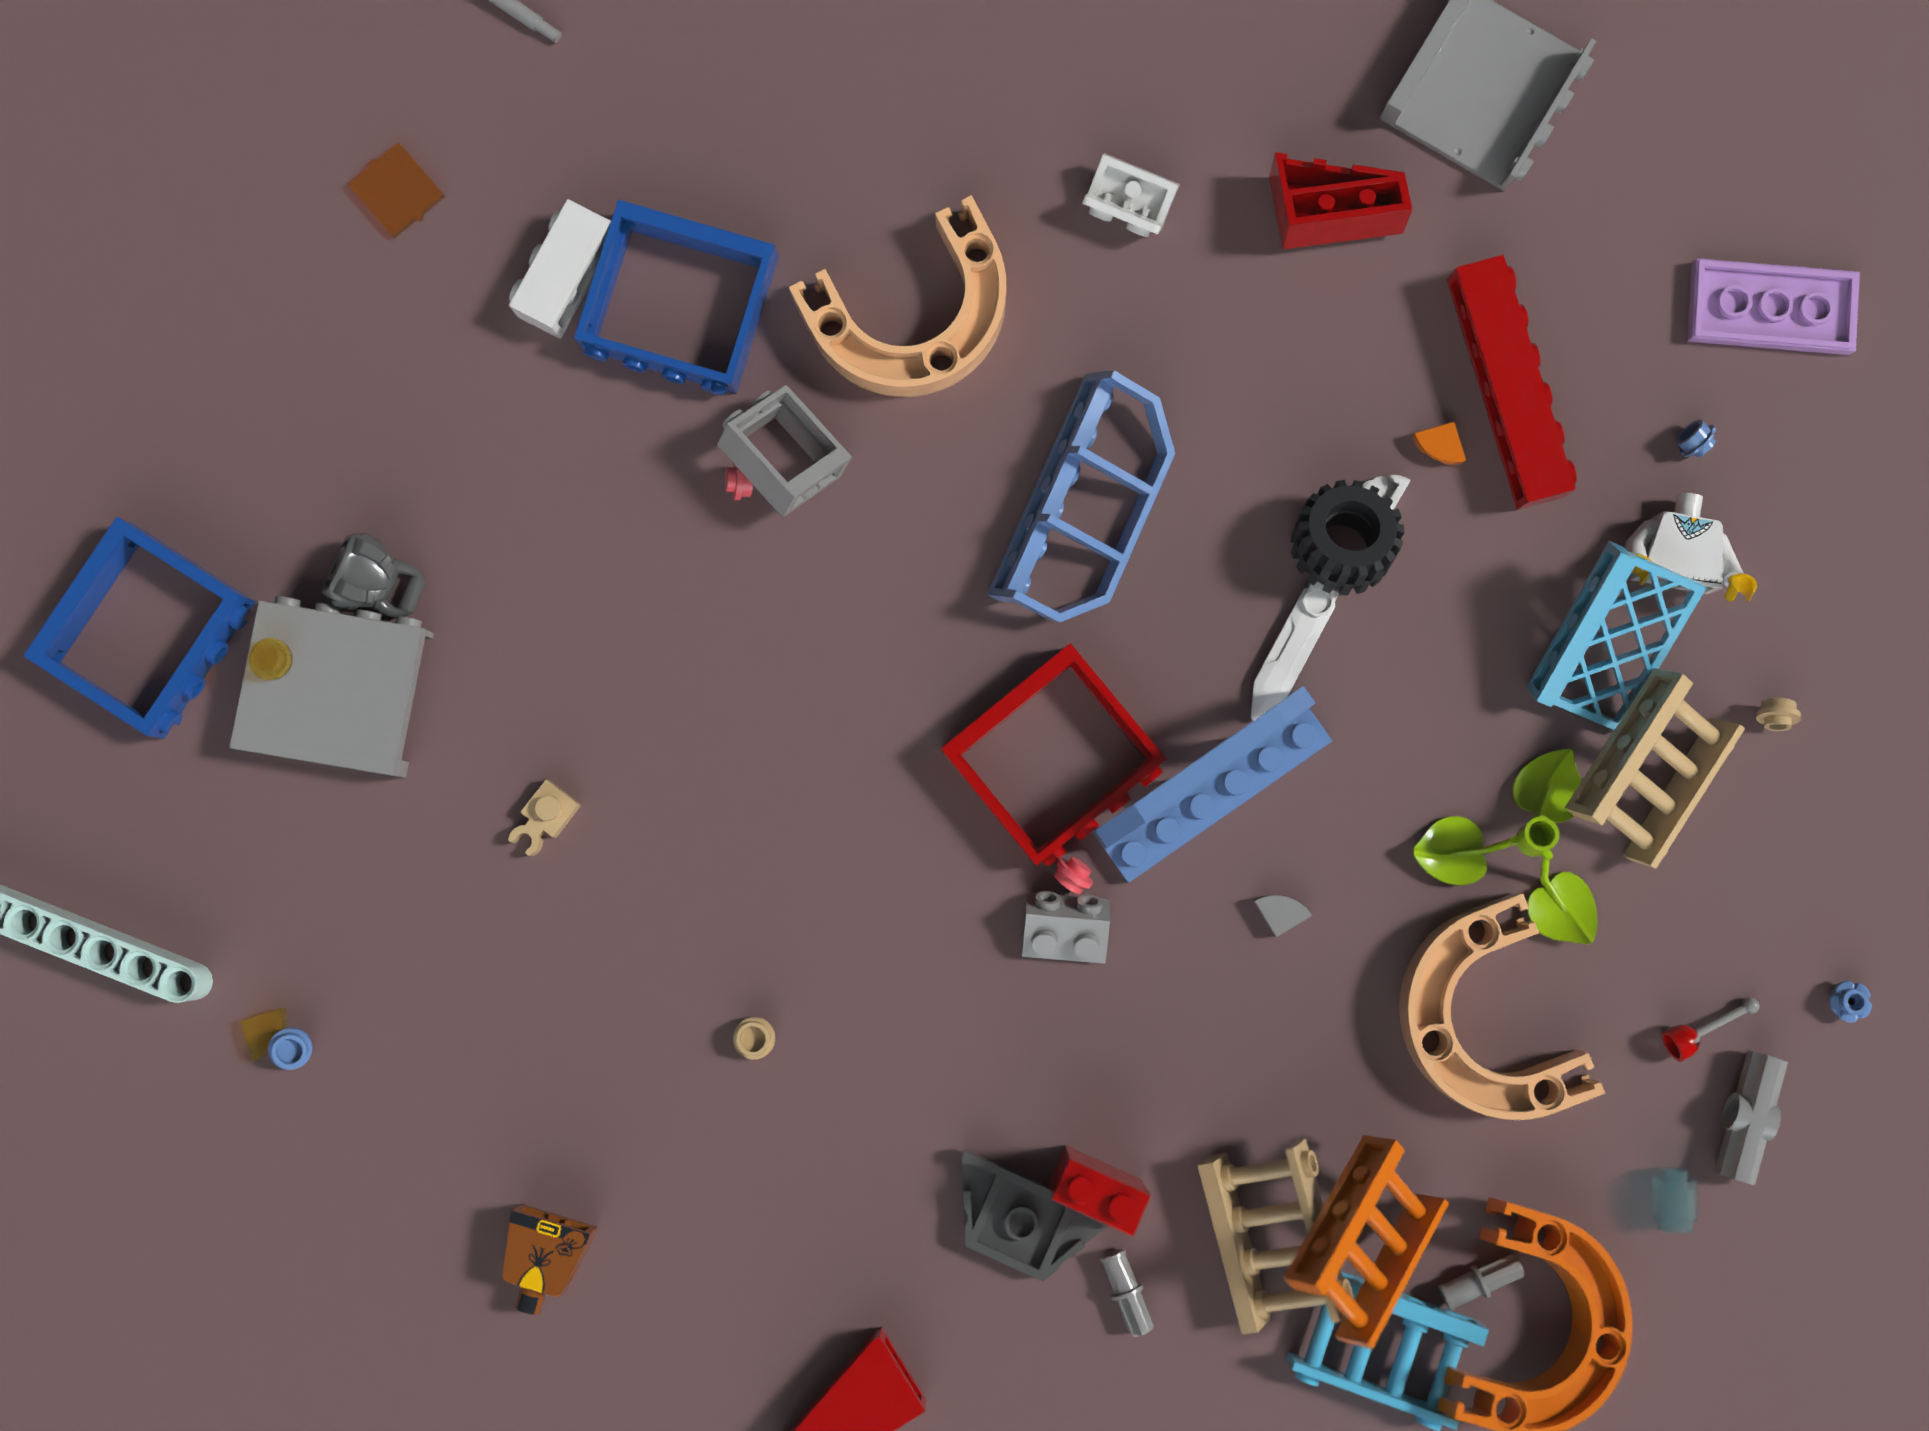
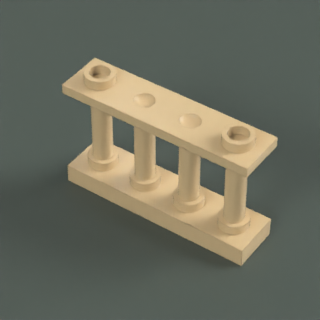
(1626, 751)
(1232, 1225)

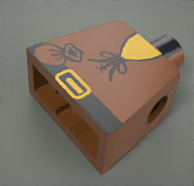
(543, 1254)

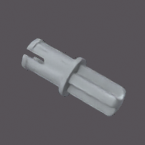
(1481, 1281)
(1127, 1292)

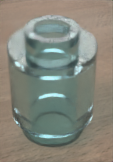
(1674, 1200)

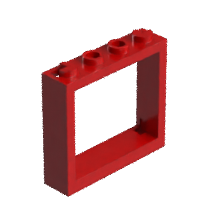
(1012, 702)

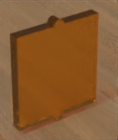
(396, 190)

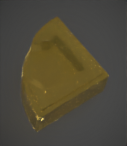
(261, 1029)

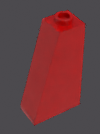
(867, 1393)

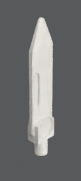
(1292, 648)

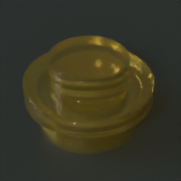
(270, 659)

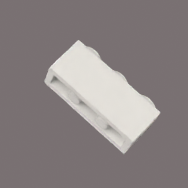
(560, 269)

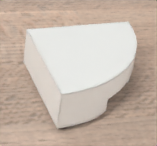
(1389, 485)

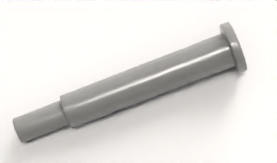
(528, 18)

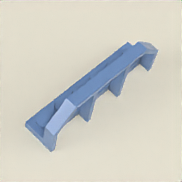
(1059, 474)
(1213, 785)

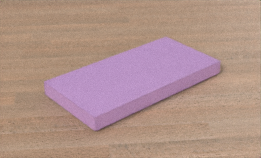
(1773, 306)

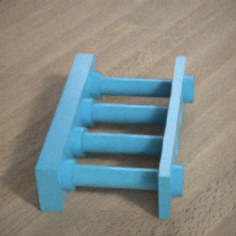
(1418, 1318)

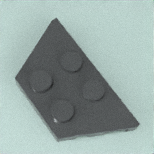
(1018, 1220)

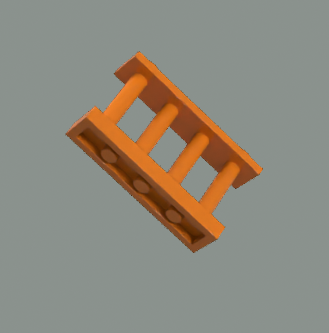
(1338, 1227)

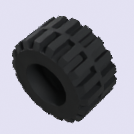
(1360, 510)

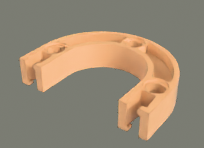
(907, 369)
(1427, 1007)

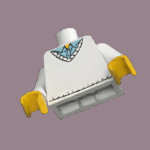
(1691, 548)

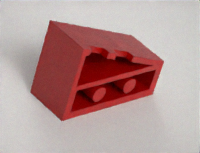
(1336, 203)

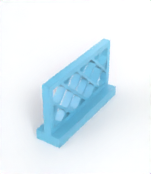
(1589, 614)

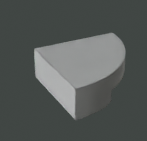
(1281, 912)

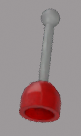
(1684, 1041)

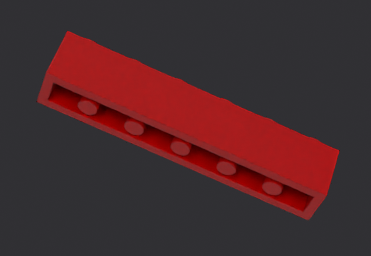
(1511, 382)

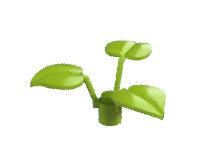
(1454, 849)

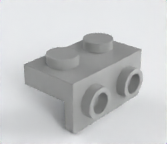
(1066, 927)

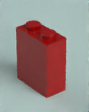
(1099, 1190)

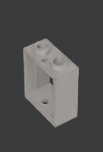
(804, 428)

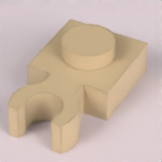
(547, 812)

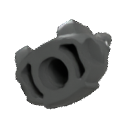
(366, 576)

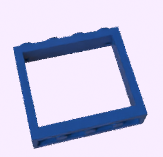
(693, 235)
(86, 595)

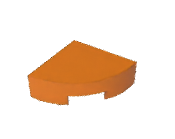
(1441, 444)

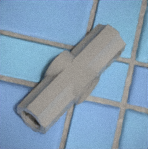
(1751, 1117)

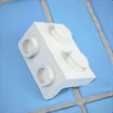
(1130, 195)

